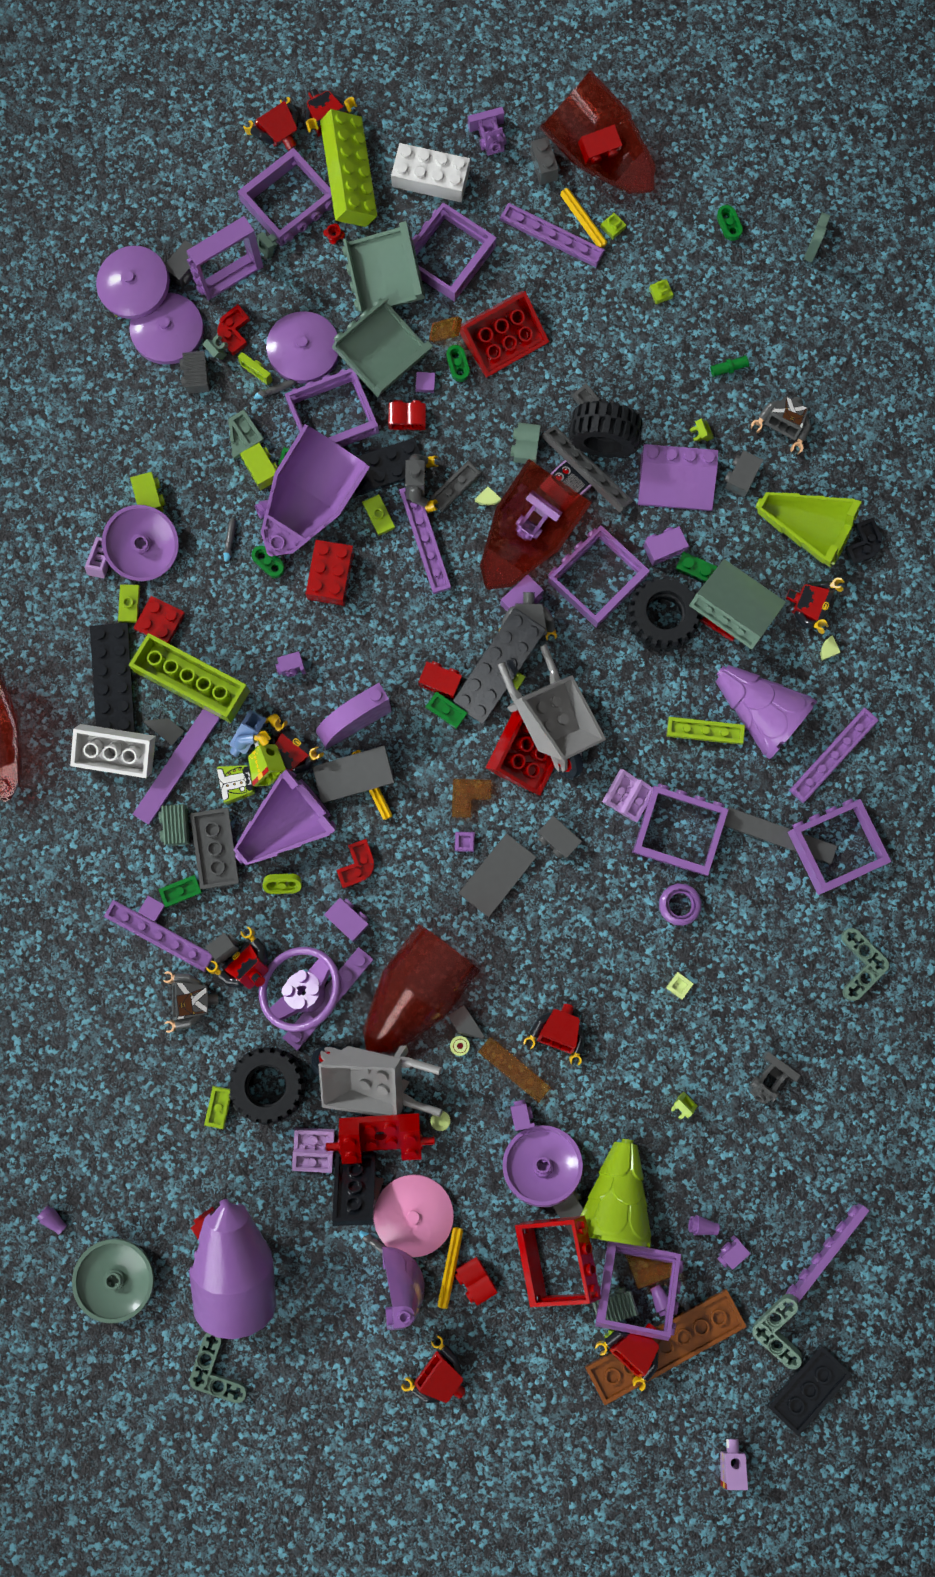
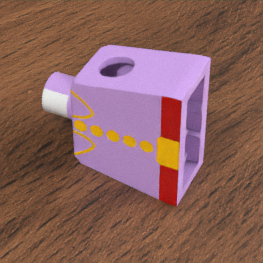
(733, 1476)

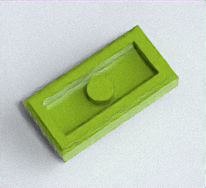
(255, 368)
(378, 515)
(128, 603)
(218, 1108)

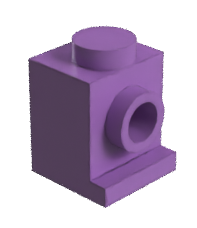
(290, 664)
(521, 1115)
(733, 1253)

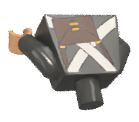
(787, 418)
(188, 1000)

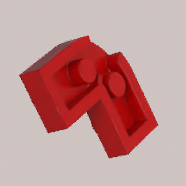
(229, 327)
(362, 866)

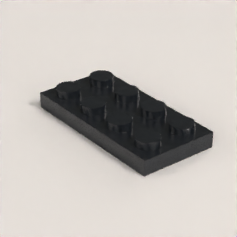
(386, 466)
(354, 1191)
(809, 1390)

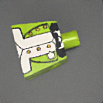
(235, 783)

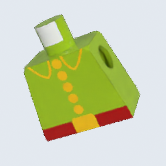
(265, 764)

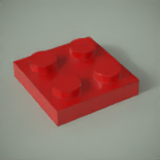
(159, 619)

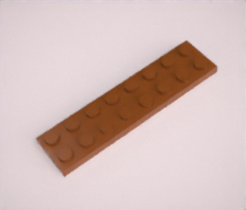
(694, 1332)

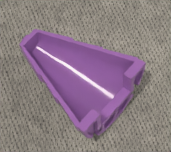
(764, 707)
(284, 821)
(405, 1288)

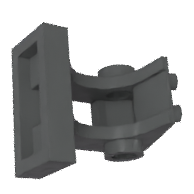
(779, 1071)

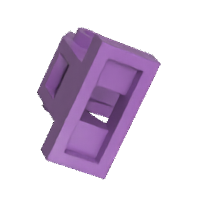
(487, 124)
(525, 527)

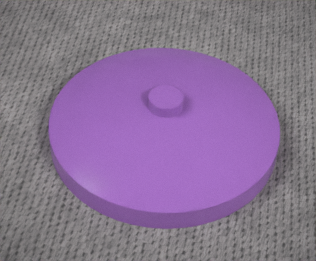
(132, 282)
(168, 330)
(302, 347)
(140, 543)
(542, 1166)

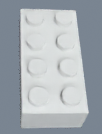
(430, 172)
(112, 750)

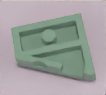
(242, 433)

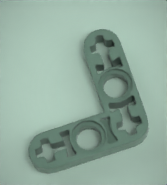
(817, 237)
(869, 967)
(772, 1328)
(210, 1378)

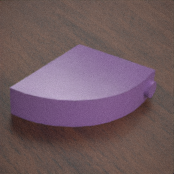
(354, 716)

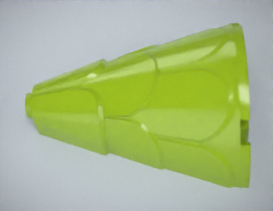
(812, 522)
(618, 1201)

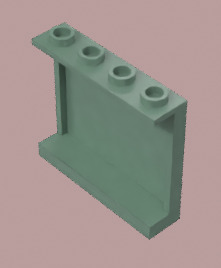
(384, 267)
(380, 347)
(737, 603)

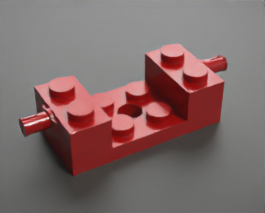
(360, 1135)

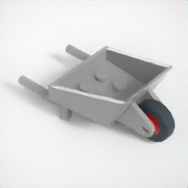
(557, 718)
(367, 1080)

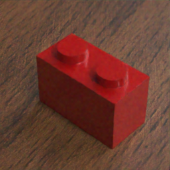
(600, 144)
(440, 679)

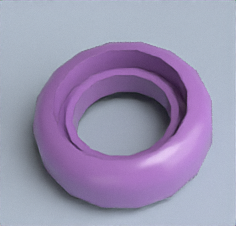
(694, 898)

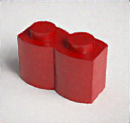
(407, 415)
(476, 1280)

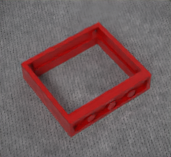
(532, 1266)

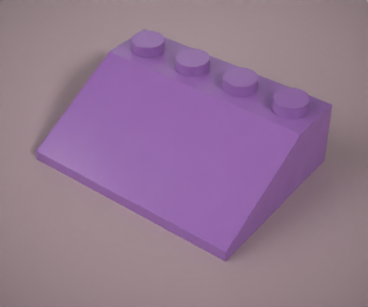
(677, 477)

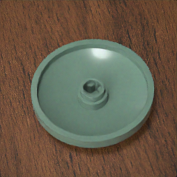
(113, 1280)

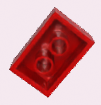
(329, 572)

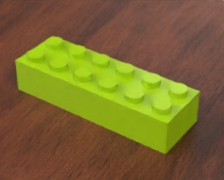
(348, 168)
(189, 678)

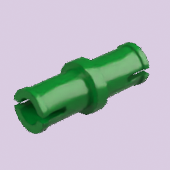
(729, 366)

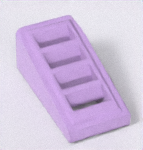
(93, 567)

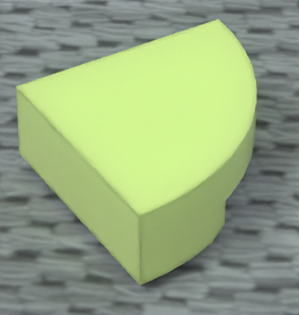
(488, 497)
(829, 648)

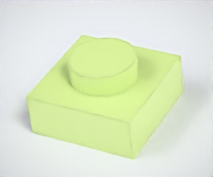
(679, 985)

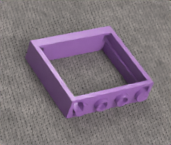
(271, 175)
(215, 245)
(488, 245)
(327, 383)
(602, 534)
(671, 860)
(809, 861)
(674, 1288)

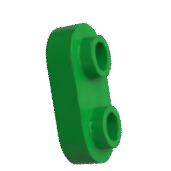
(729, 224)
(457, 364)
(268, 562)

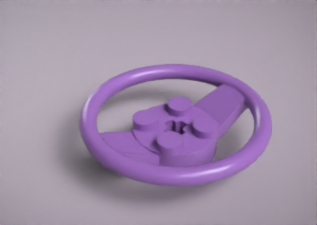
(293, 1000)

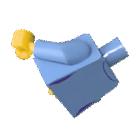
(249, 733)

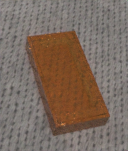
(445, 329)

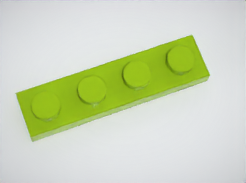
(705, 730)

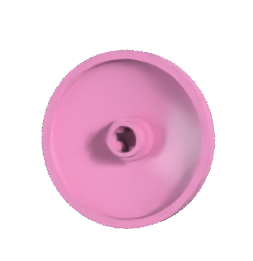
(413, 1215)

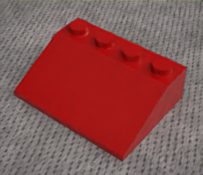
(503, 333)
(518, 758)

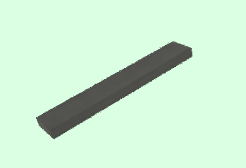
(587, 469)
(776, 834)

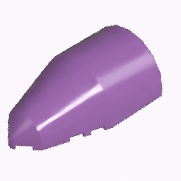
(308, 491)
(232, 1275)

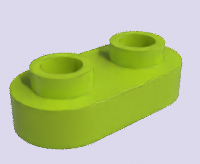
(282, 883)

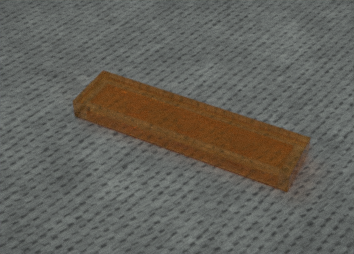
(514, 1069)

